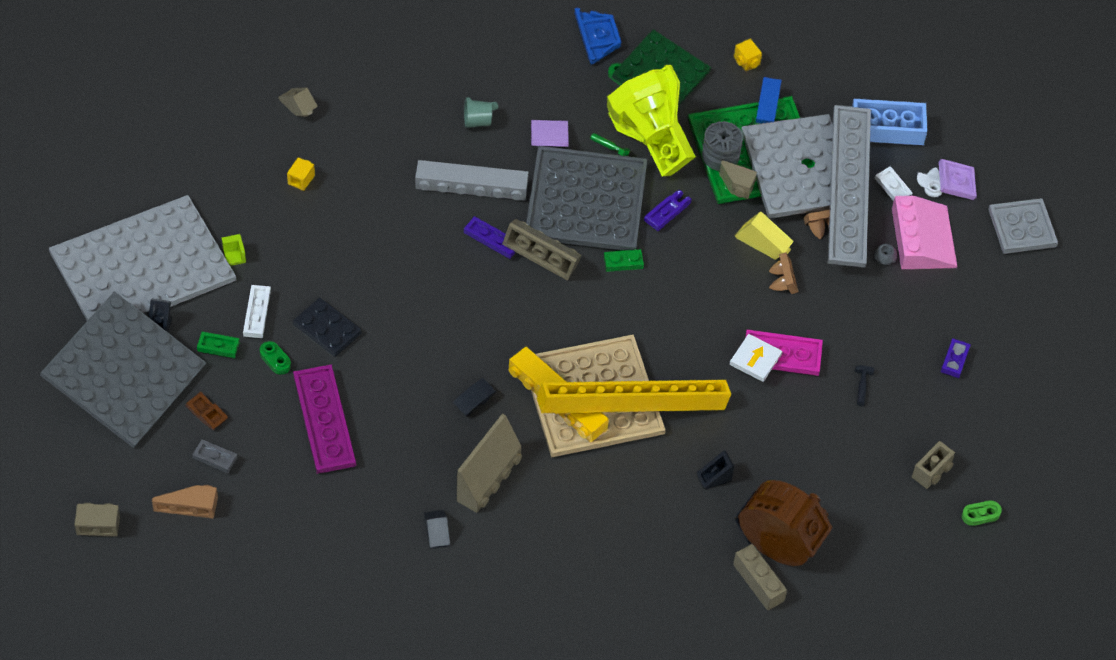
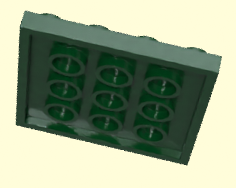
(655, 54)

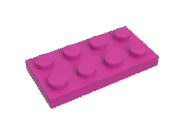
(798, 353)

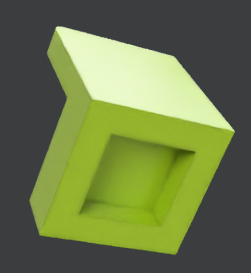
(233, 249)

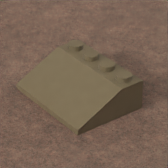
(488, 465)

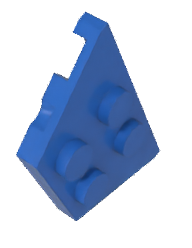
(598, 34)

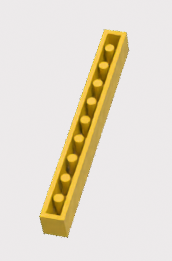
(633, 396)

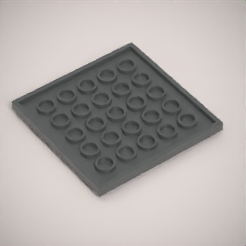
(587, 197)
(123, 369)

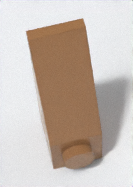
(191, 501)

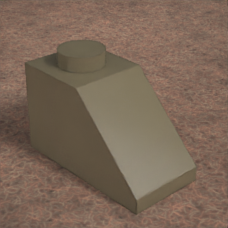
(299, 101)
(738, 179)

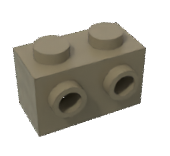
(933, 464)
(97, 519)

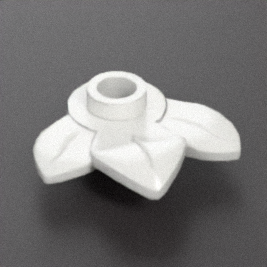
(930, 182)

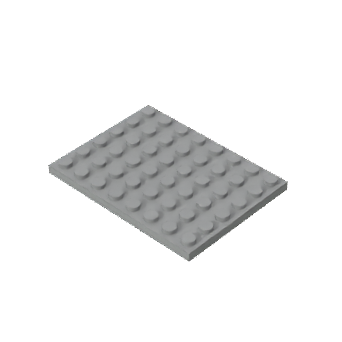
(144, 257)

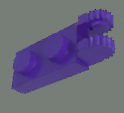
(667, 210)

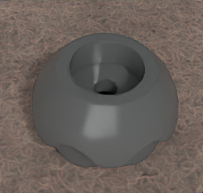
(885, 254)

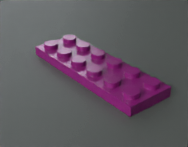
(324, 419)

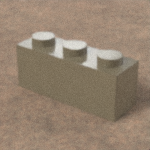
(759, 577)

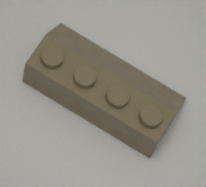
(541, 249)

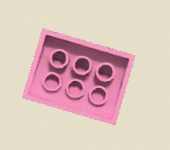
(923, 234)

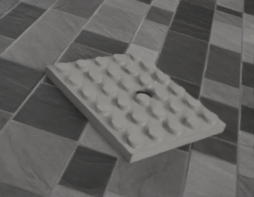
(777, 155)

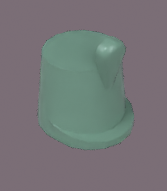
(478, 112)

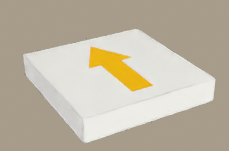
(755, 357)

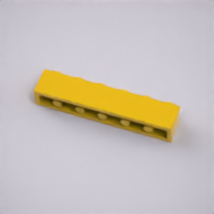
(534, 371)

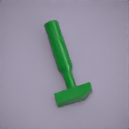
(611, 145)

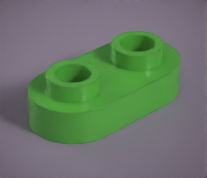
(980, 514)

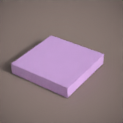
(549, 133)
(957, 179)

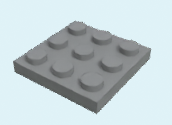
(1022, 226)

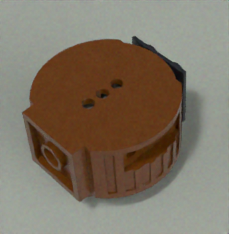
(783, 522)

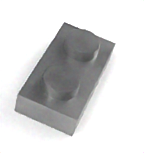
(214, 456)

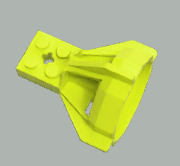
(648, 112)

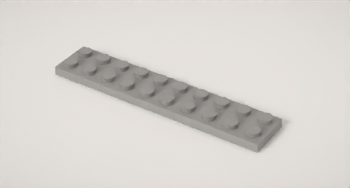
(849, 186)

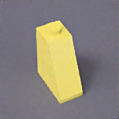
(764, 236)

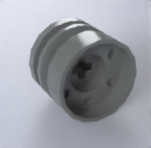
(721, 143)

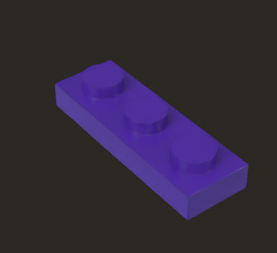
(488, 236)

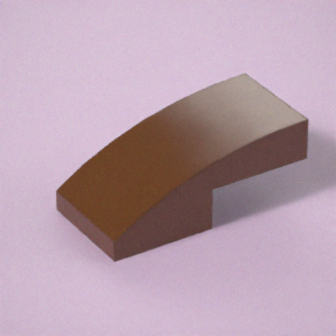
(205, 411)

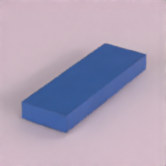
(768, 100)

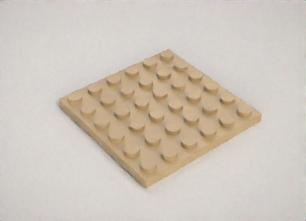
(598, 362)

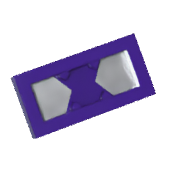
(955, 358)

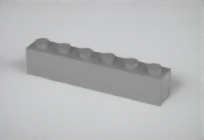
(471, 180)

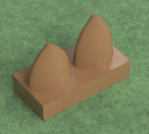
(817, 222)
(787, 281)

